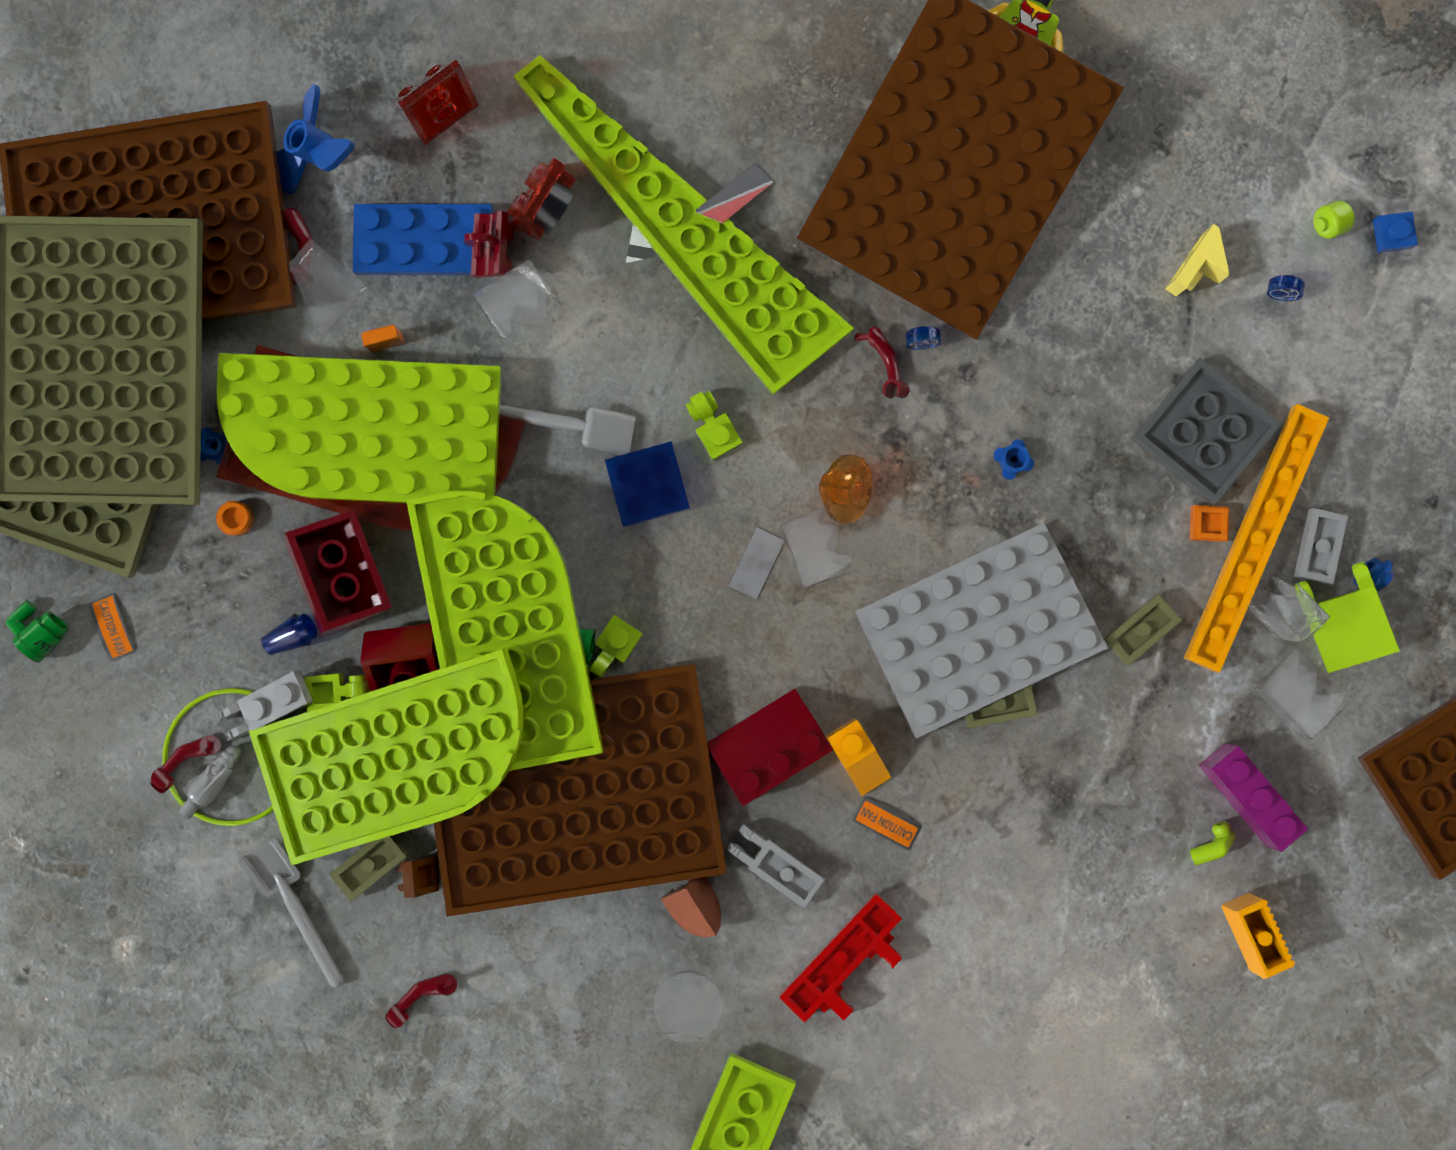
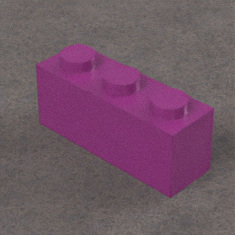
(1253, 797)

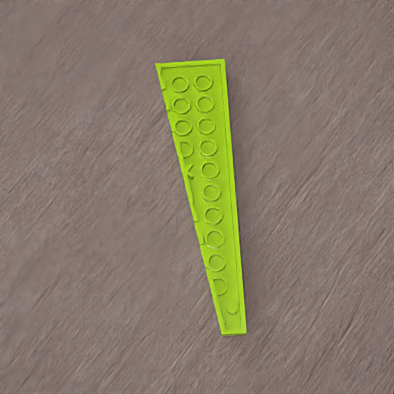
(742, 290)

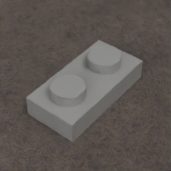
(1320, 546)

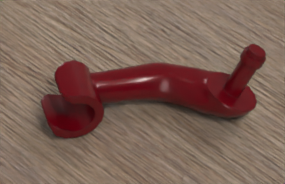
(298, 228)
(881, 344)
(161, 778)
(439, 985)

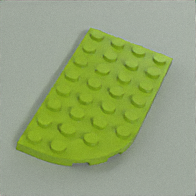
(361, 425)
(503, 584)
(392, 756)

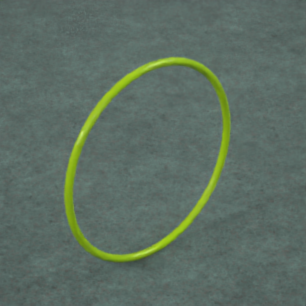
(165, 757)

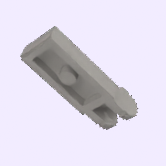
(267, 704)
(779, 868)

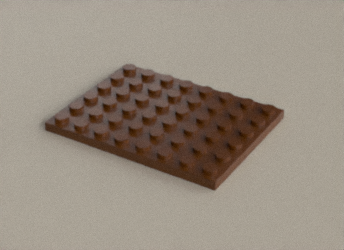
(959, 162)
(188, 166)
(599, 819)

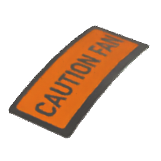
(111, 627)
(887, 823)

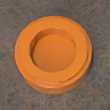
(235, 518)

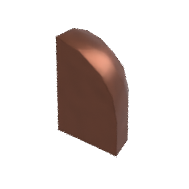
(695, 907)

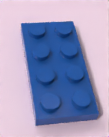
(414, 238)

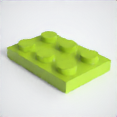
(744, 1108)

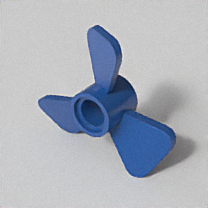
(309, 144)

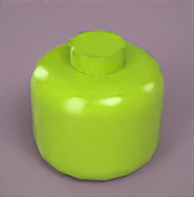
(1333, 219)

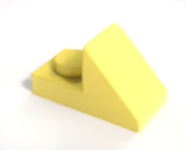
(1204, 259)

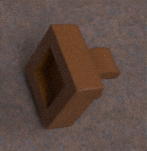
(419, 876)

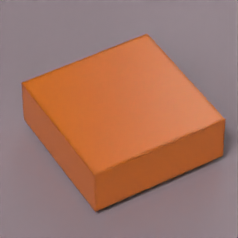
(382, 338)
(1209, 523)

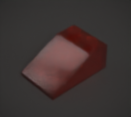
(436, 101)

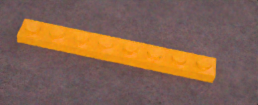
(1256, 538)

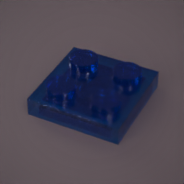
(647, 484)

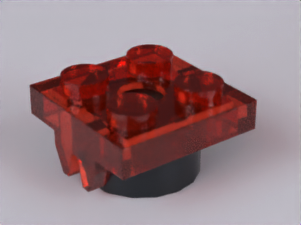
(544, 200)

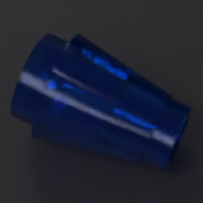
(291, 634)

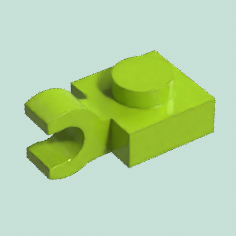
(617, 642)

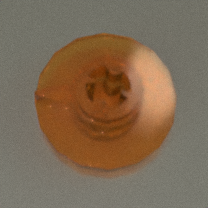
(846, 488)

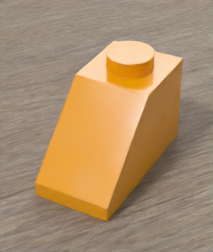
(858, 756)

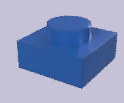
(1395, 232)

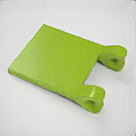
(1356, 625)

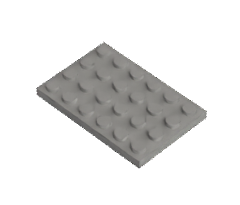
(980, 630)

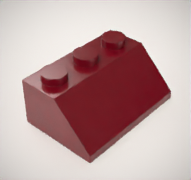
(337, 572)
(769, 747)

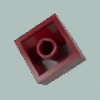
(398, 654)

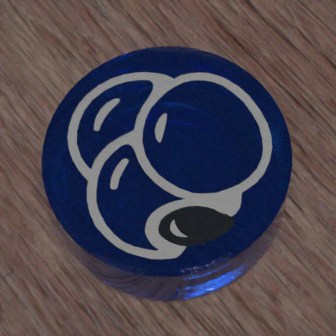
(1286, 288)
(923, 338)

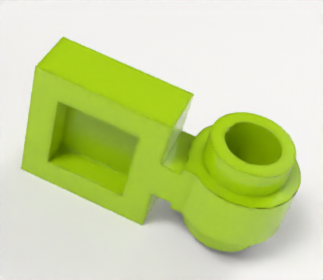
(717, 433)
(331, 689)

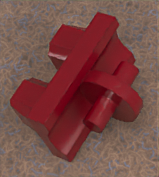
(489, 244)

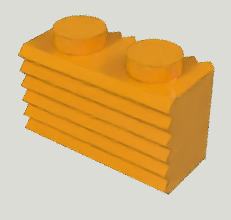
(1257, 935)

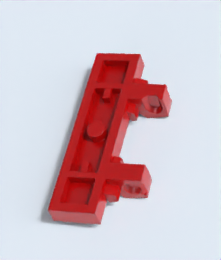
(823, 977)

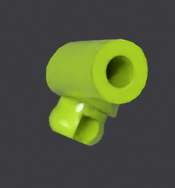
(1218, 847)

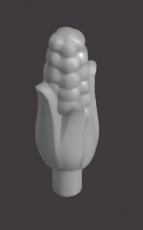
(210, 782)

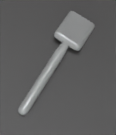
(601, 430)
(272, 872)

